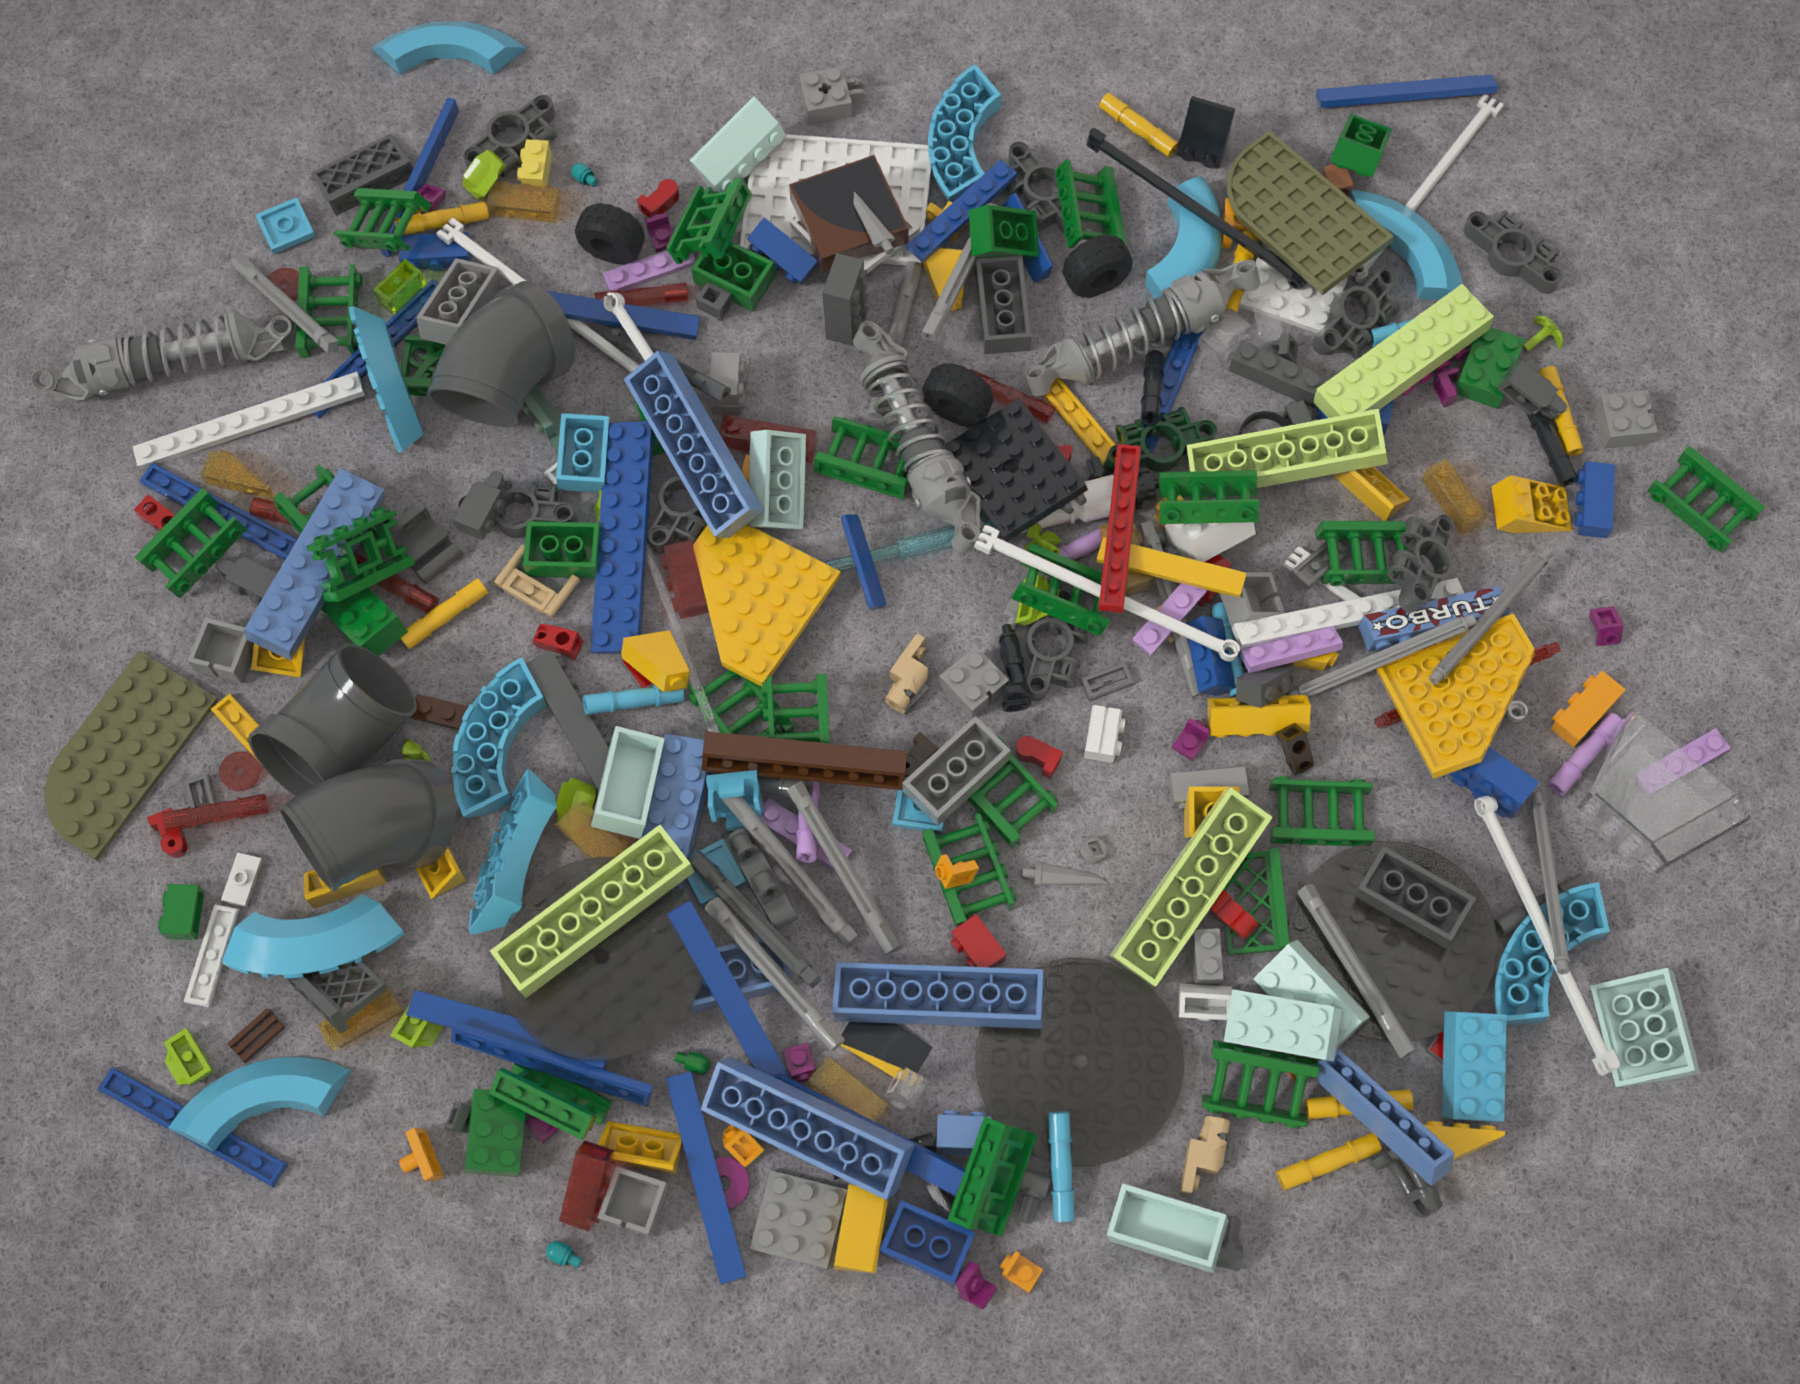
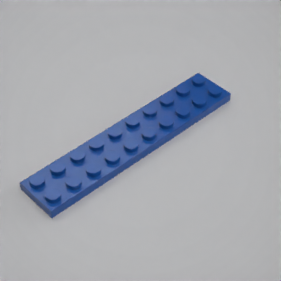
(622, 536)

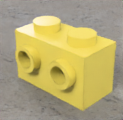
(535, 163)

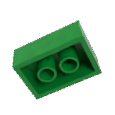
(1360, 145)
(1003, 232)
(738, 272)
(1487, 365)
(561, 549)
(365, 621)
(493, 1136)

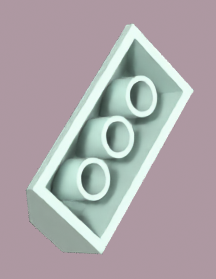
(738, 146)
(778, 478)

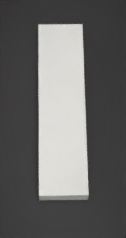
(210, 957)

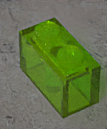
(399, 287)

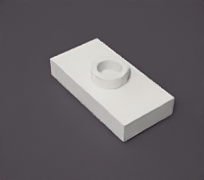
(242, 879)

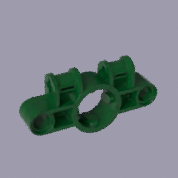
(1172, 425)

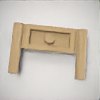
(531, 591)

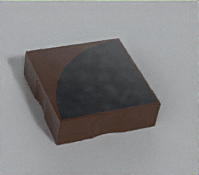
(830, 217)

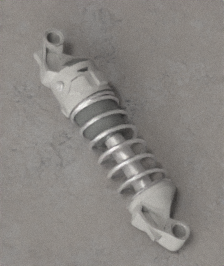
(1183, 308)
(120, 362)
(932, 470)

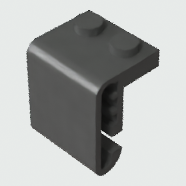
(425, 542)

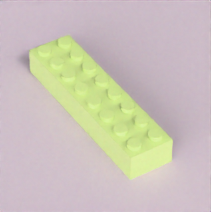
(1406, 355)
(1297, 450)
(1191, 886)
(592, 911)

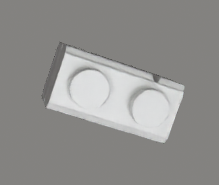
(1103, 734)

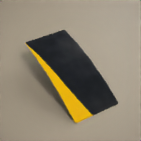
(885, 1046)

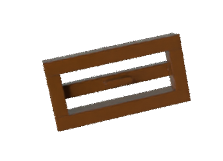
(249, 1028)

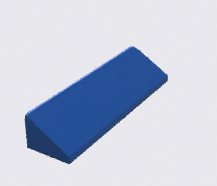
(1038, 267)
(863, 561)

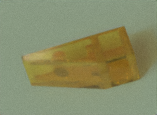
(229, 473)

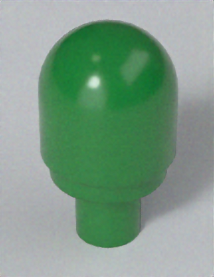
(694, 1062)

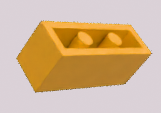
(1586, 708)

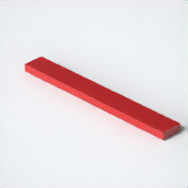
(1120, 529)

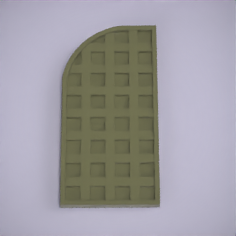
(1301, 214)
(122, 752)

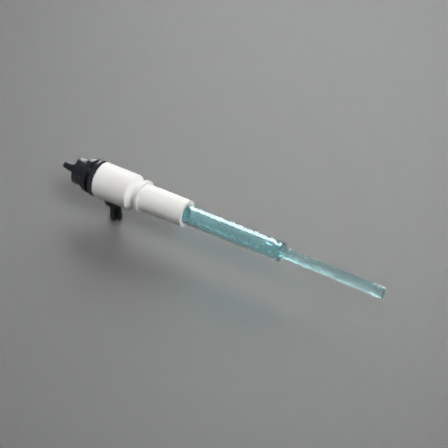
(1096, 507)

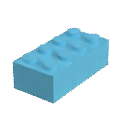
(1474, 1066)

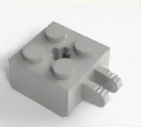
(829, 94)

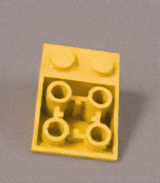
(1530, 506)
(1462, 1138)

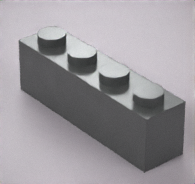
(1276, 373)

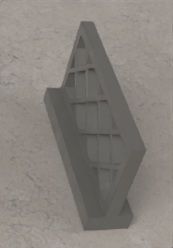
(385, 178)
(332, 1006)

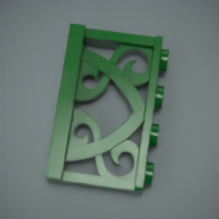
(420, 382)

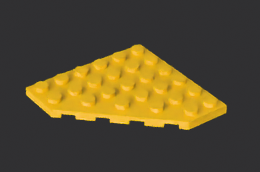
(759, 597)
(1463, 712)

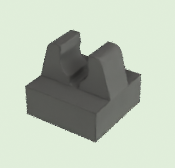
(1287, 347)
(457, 1118)

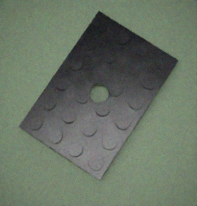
(1033, 491)

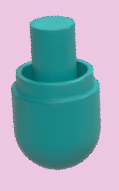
(582, 172)
(562, 1254)

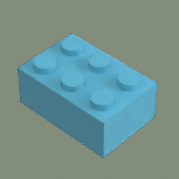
(582, 452)

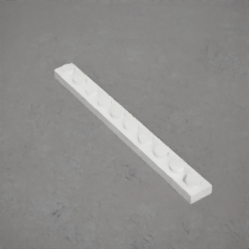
(249, 420)
(1338, 614)

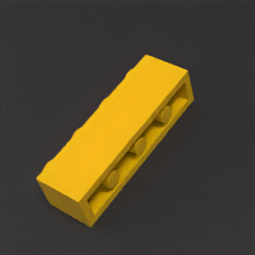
(1234, 717)

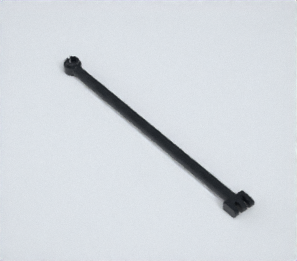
(1097, 142)

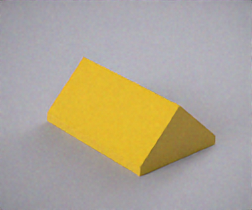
(1374, 491)
(441, 875)
(318, 894)
(643, 1147)
(860, 1231)

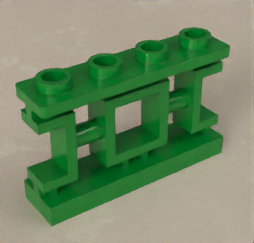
(713, 238)
(368, 572)
(551, 1099)
(975, 1194)

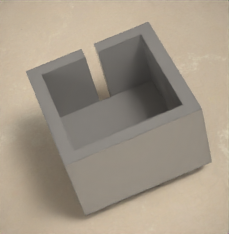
(730, 371)
(1625, 419)
(1256, 590)
(221, 650)
(971, 680)
(633, 1202)

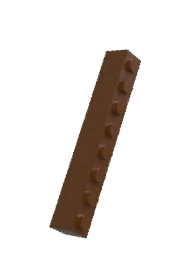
(804, 760)

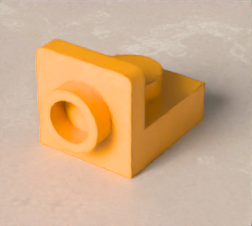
(957, 874)
(741, 1145)
(1020, 1271)

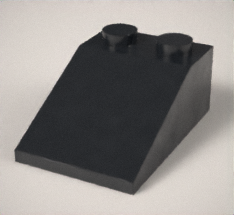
(1205, 132)

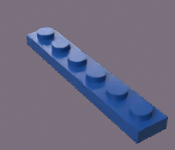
(957, 214)

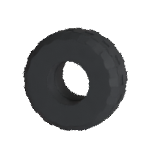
(610, 233)
(1097, 266)
(957, 394)

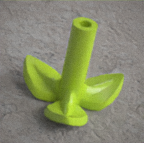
(1550, 328)
(1046, 539)
(413, 751)

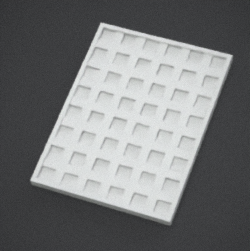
(800, 157)

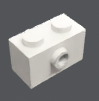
(1204, 1001)

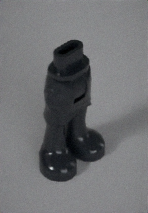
(1017, 695)

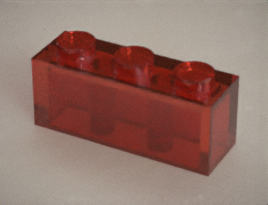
(684, 579)
(587, 1185)

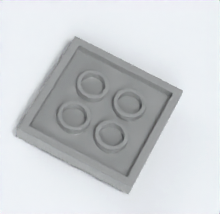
(798, 1219)

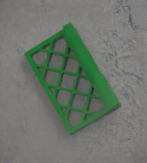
(1276, 901)

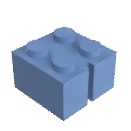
(958, 1132)

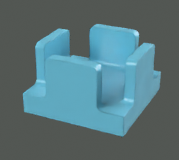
(733, 785)

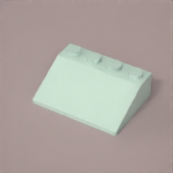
(1645, 1028)

